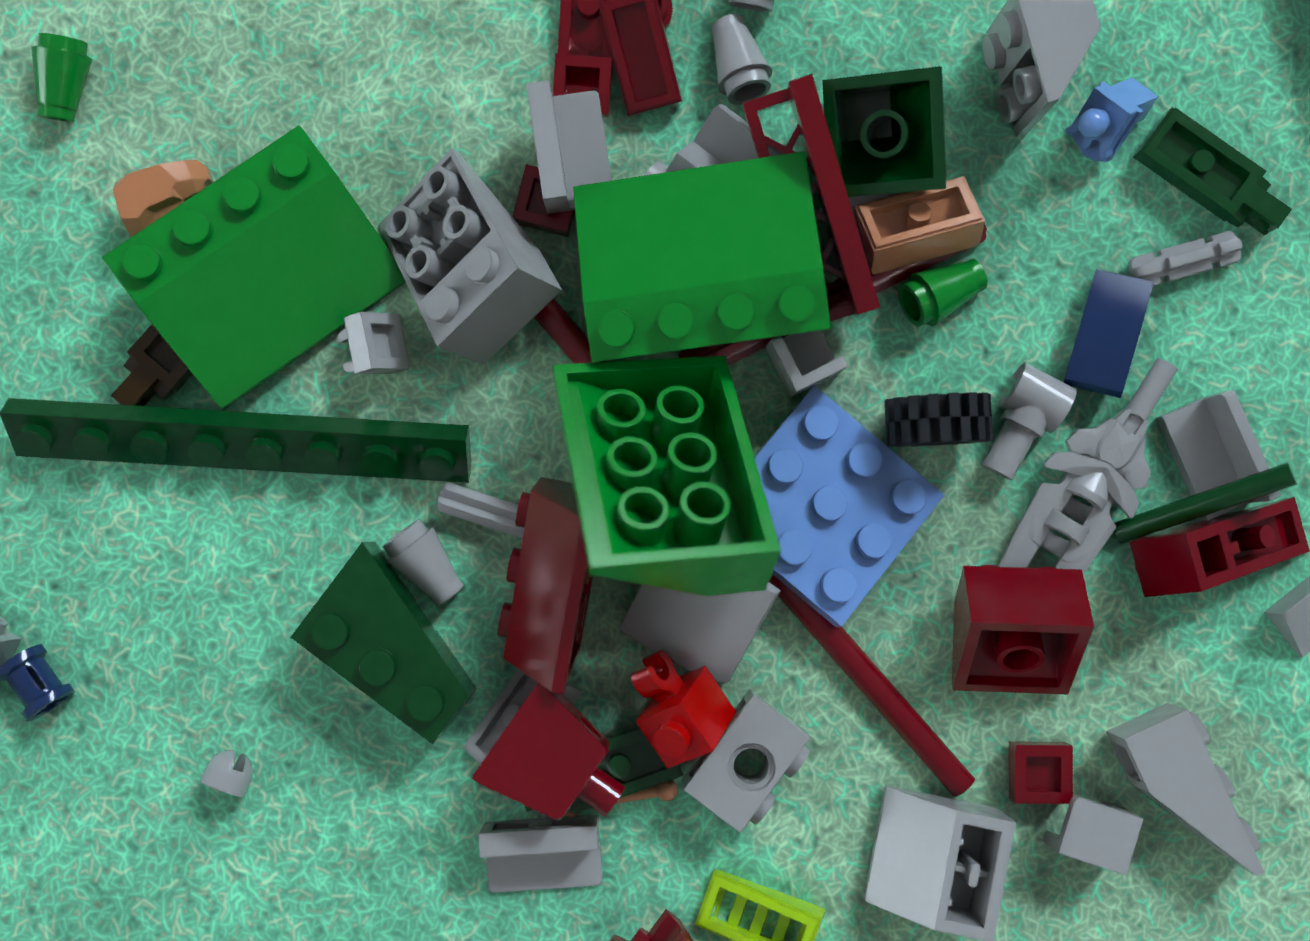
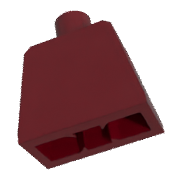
(550, 758)

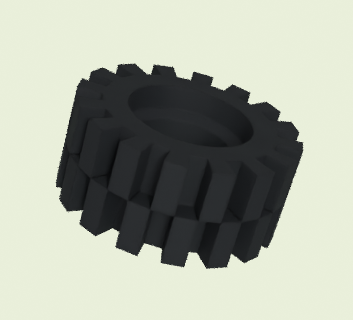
(938, 419)

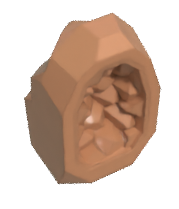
(156, 190)

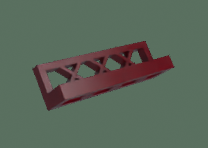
(829, 186)

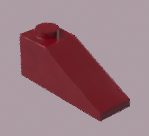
(1218, 549)

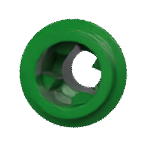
(59, 75)
(940, 291)

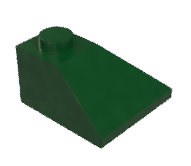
(888, 130)

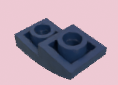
(1108, 333)

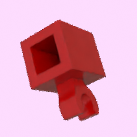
(684, 711)

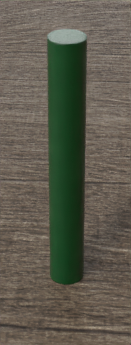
(1205, 503)

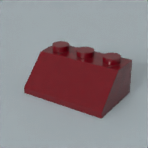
(550, 589)

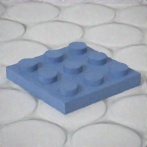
(837, 505)

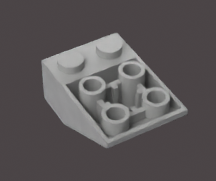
(467, 261)

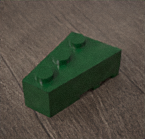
(385, 645)

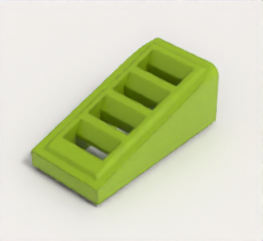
(766, 898)

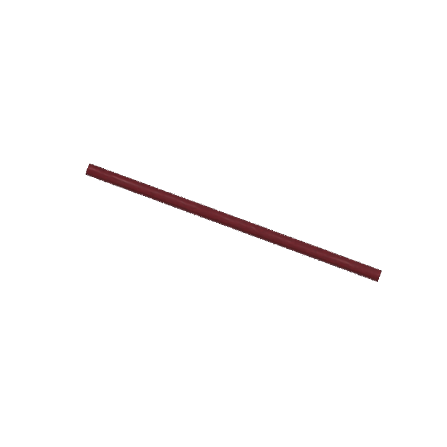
(833, 639)

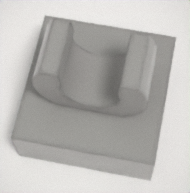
(375, 343)

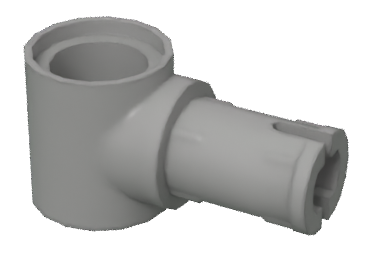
(1033, 406)

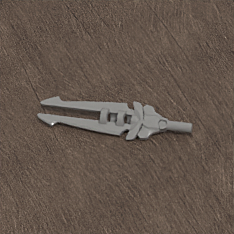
(1100, 467)

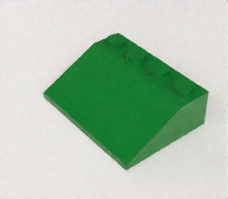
(700, 257)
(257, 267)
(666, 475)

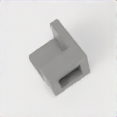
(803, 361)
(1097, 834)

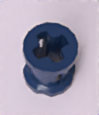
(34, 682)

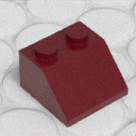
(1019, 629)

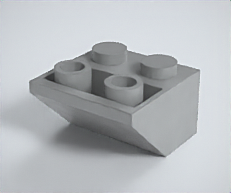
(1036, 54)
(940, 862)

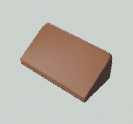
(919, 225)

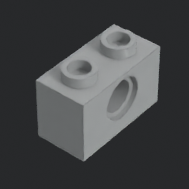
(743, 797)

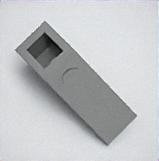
(1171, 766)

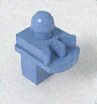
(1110, 117)

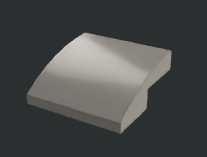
(698, 627)

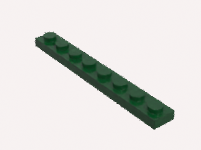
(238, 440)

